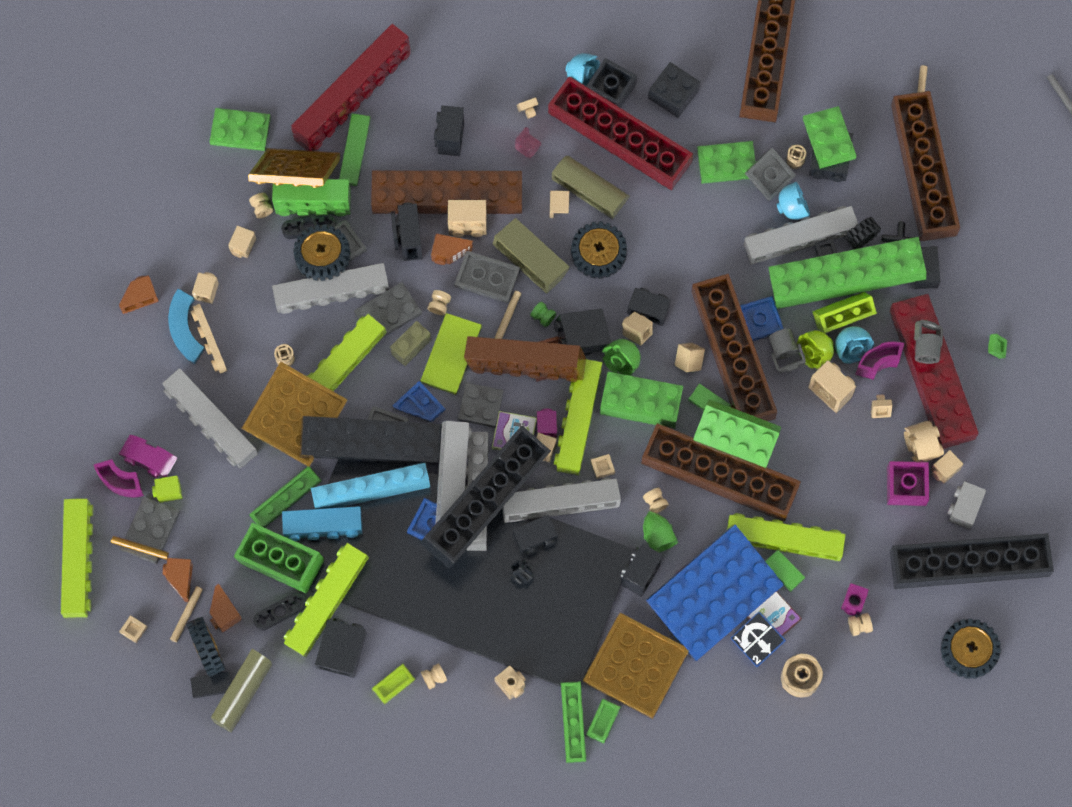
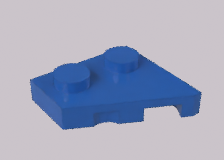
(420, 403)

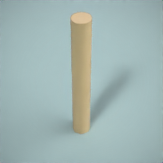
(922, 79)
(508, 314)
(186, 614)

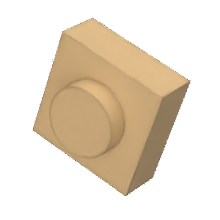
(602, 466)
(133, 629)

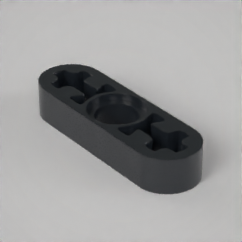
(302, 221)
(269, 623)

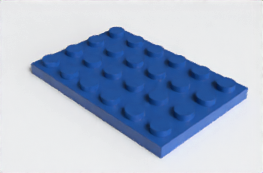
(714, 592)

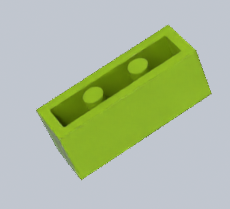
(844, 312)

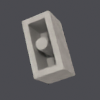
(967, 505)

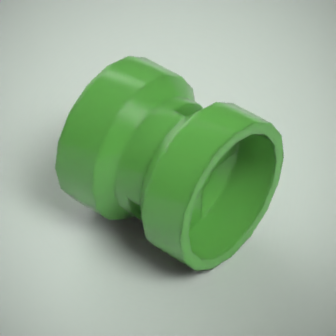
(543, 314)

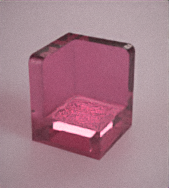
(526, 143)

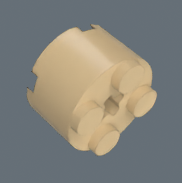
(923, 441)
(812, 675)

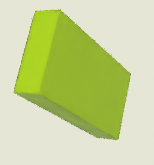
(393, 684)

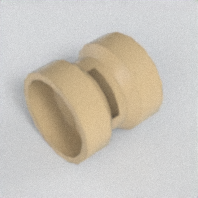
(794, 160)
(261, 205)
(439, 302)
(287, 357)
(655, 500)
(860, 624)
(435, 675)

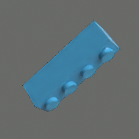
(322, 523)

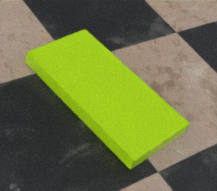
(447, 361)

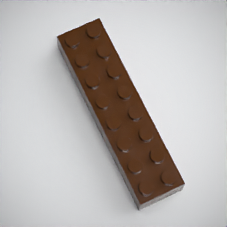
(767, 60)
(925, 166)
(434, 189)
(733, 347)
(720, 472)

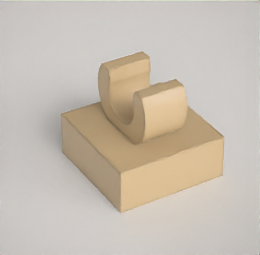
(528, 107)
(881, 408)

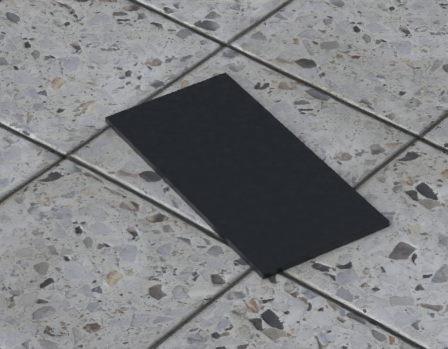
(534, 627)

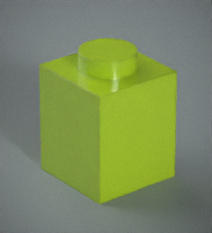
(167, 489)

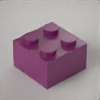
(908, 483)

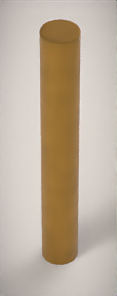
(139, 547)

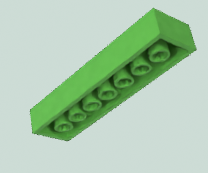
(847, 273)

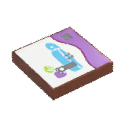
(778, 613)

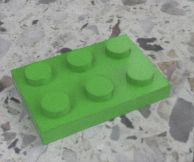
(240, 129)
(829, 137)
(725, 161)

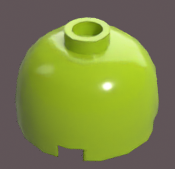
(816, 348)

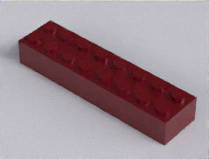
(351, 88)
(620, 133)
(936, 382)

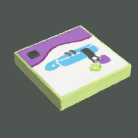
(508, 424)

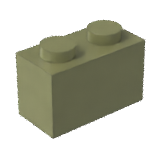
(410, 343)

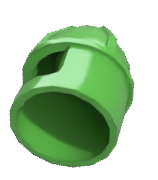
(658, 532)

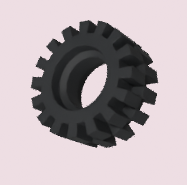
(863, 233)

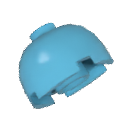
(582, 67)
(792, 202)
(852, 344)

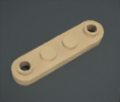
(211, 346)

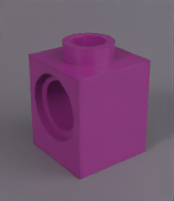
(547, 422)
(857, 592)

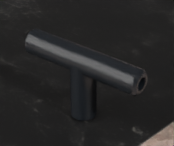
(900, 234)

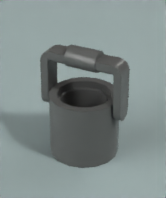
(928, 345)
(783, 347)

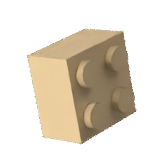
(467, 218)
(832, 386)

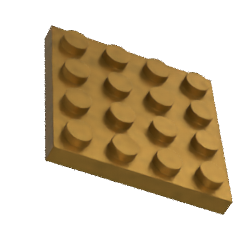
(294, 167)
(284, 403)
(636, 665)

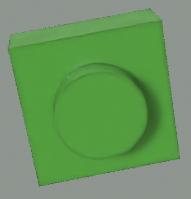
(997, 346)

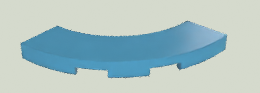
(179, 327)

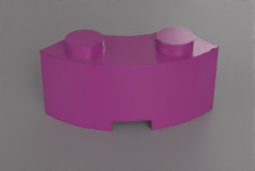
(878, 358)
(153, 459)
(119, 481)

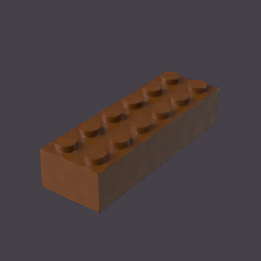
(525, 358)

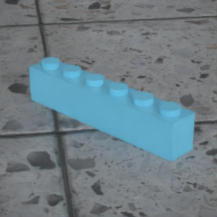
(371, 487)

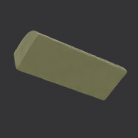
(589, 186)
(530, 255)
(241, 690)

